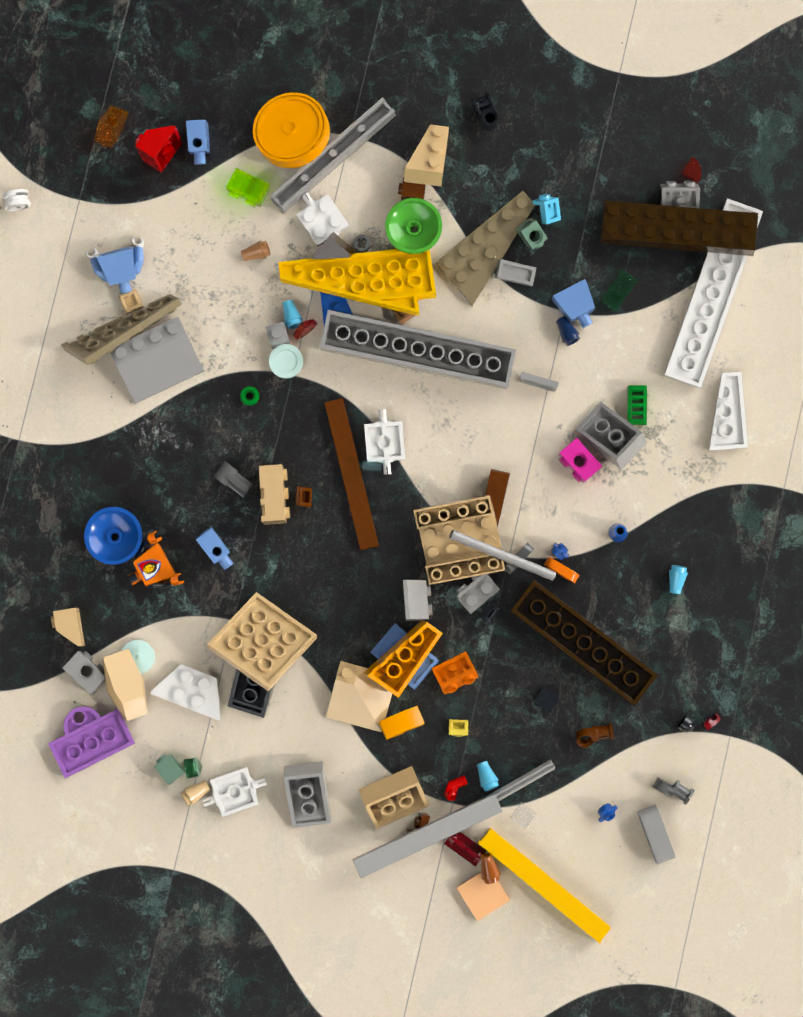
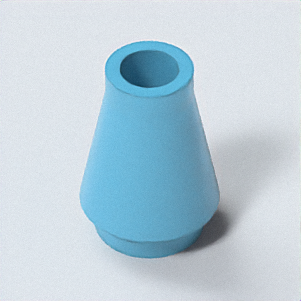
(291, 315)
(677, 577)
(487, 777)

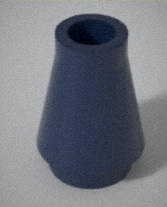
(568, 333)

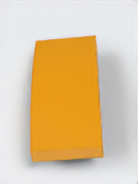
(401, 722)

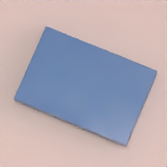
(390, 639)

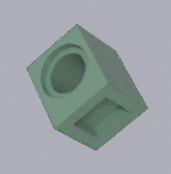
(526, 228)
(169, 768)

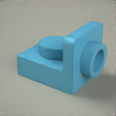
(549, 208)

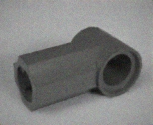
(229, 477)

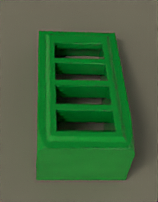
(637, 388)

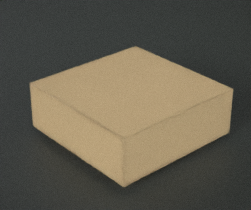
(131, 301)

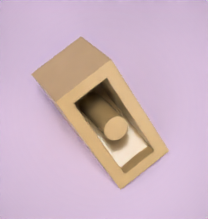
(69, 625)

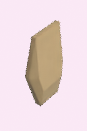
(125, 684)

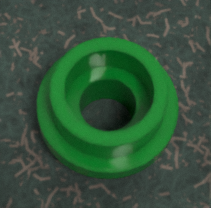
(245, 391)

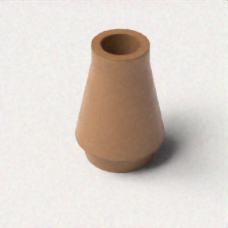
(256, 251)

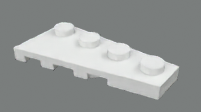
(729, 418)

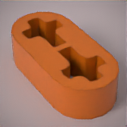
(561, 570)

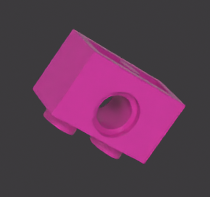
(574, 450)

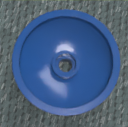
(100, 531)

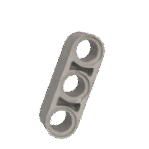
(656, 834)

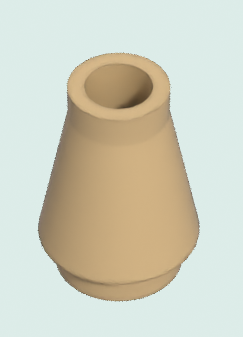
(194, 793)

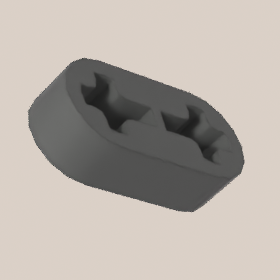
(523, 553)

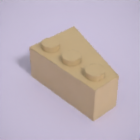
(428, 160)
(273, 494)

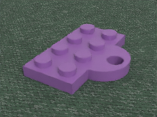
(89, 740)

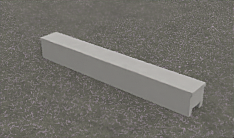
(333, 155)

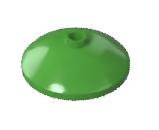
(410, 214)

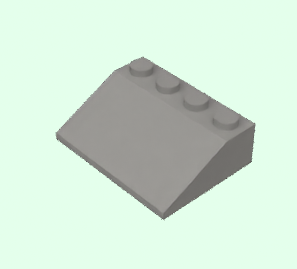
(156, 360)

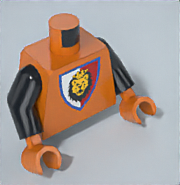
(153, 566)

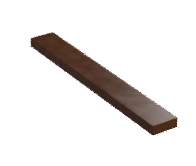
(351, 474)

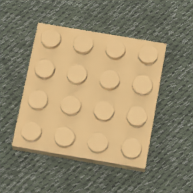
(262, 641)

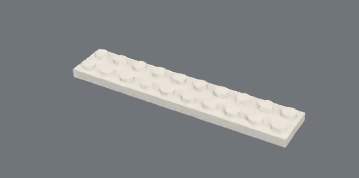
(707, 312)

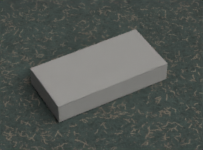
(515, 272)
(538, 381)

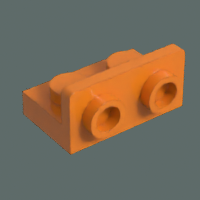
(455, 673)

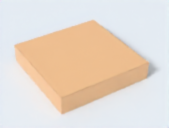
(482, 897)

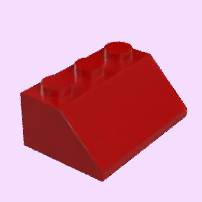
(158, 146)

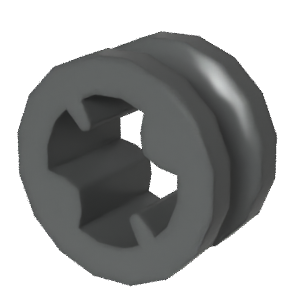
(367, 243)

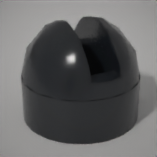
(686, 724)

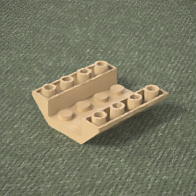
(450, 559)

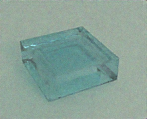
(371, 466)

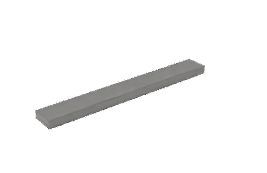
(427, 835)

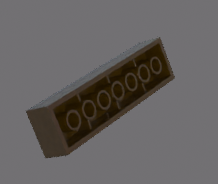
(679, 228)
(583, 643)

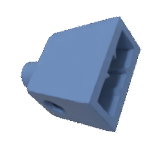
(198, 131)
(575, 303)
(208, 540)

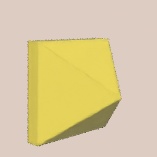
(458, 727)

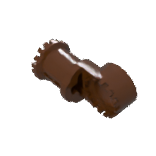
(595, 733)

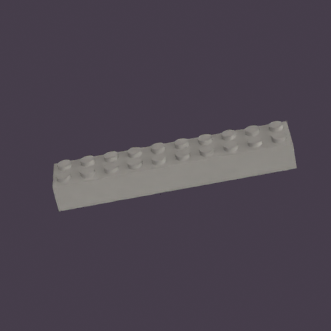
(417, 349)

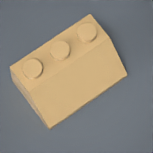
(393, 797)

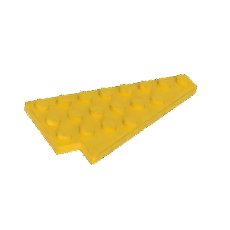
(375, 278)

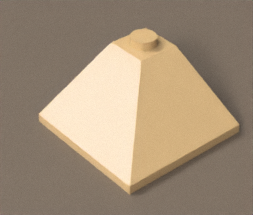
(358, 698)

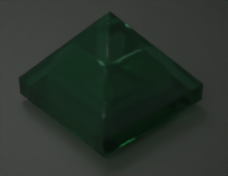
(192, 767)

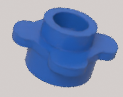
(560, 551)
(607, 812)

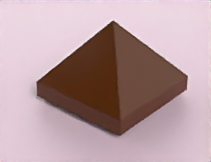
(303, 496)

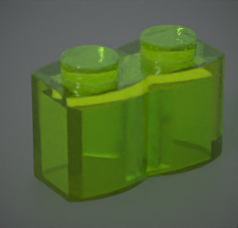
(248, 188)

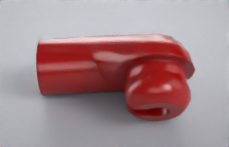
(452, 787)

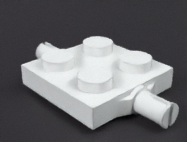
(321, 218)
(384, 442)
(234, 792)

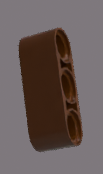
(496, 489)

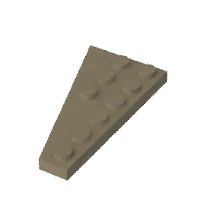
(477, 256)
(119, 331)

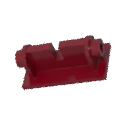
(465, 848)

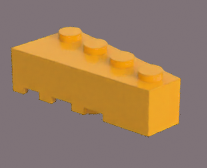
(404, 658)

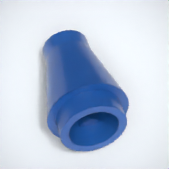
(614, 535)

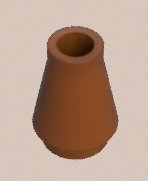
(489, 870)

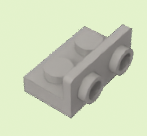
(680, 194)
(477, 592)

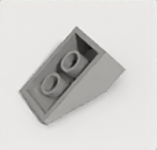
(611, 435)
(416, 600)
(307, 794)

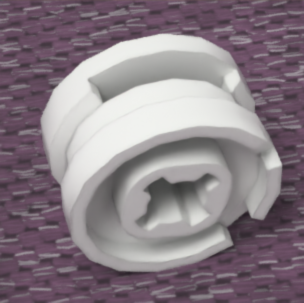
(16, 200)

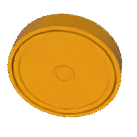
(291, 130)

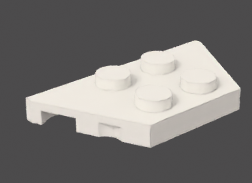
(191, 690)

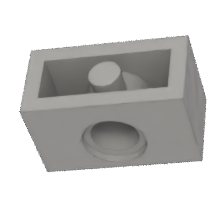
(75, 669)

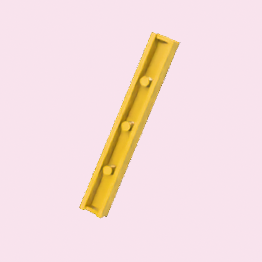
(544, 885)

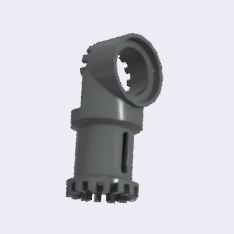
(676, 790)

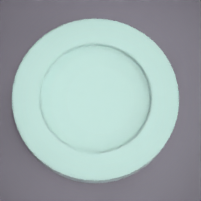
(286, 361)
(142, 654)

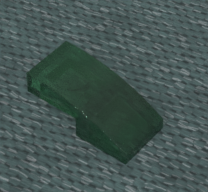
(619, 290)

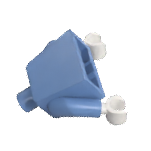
(119, 265)

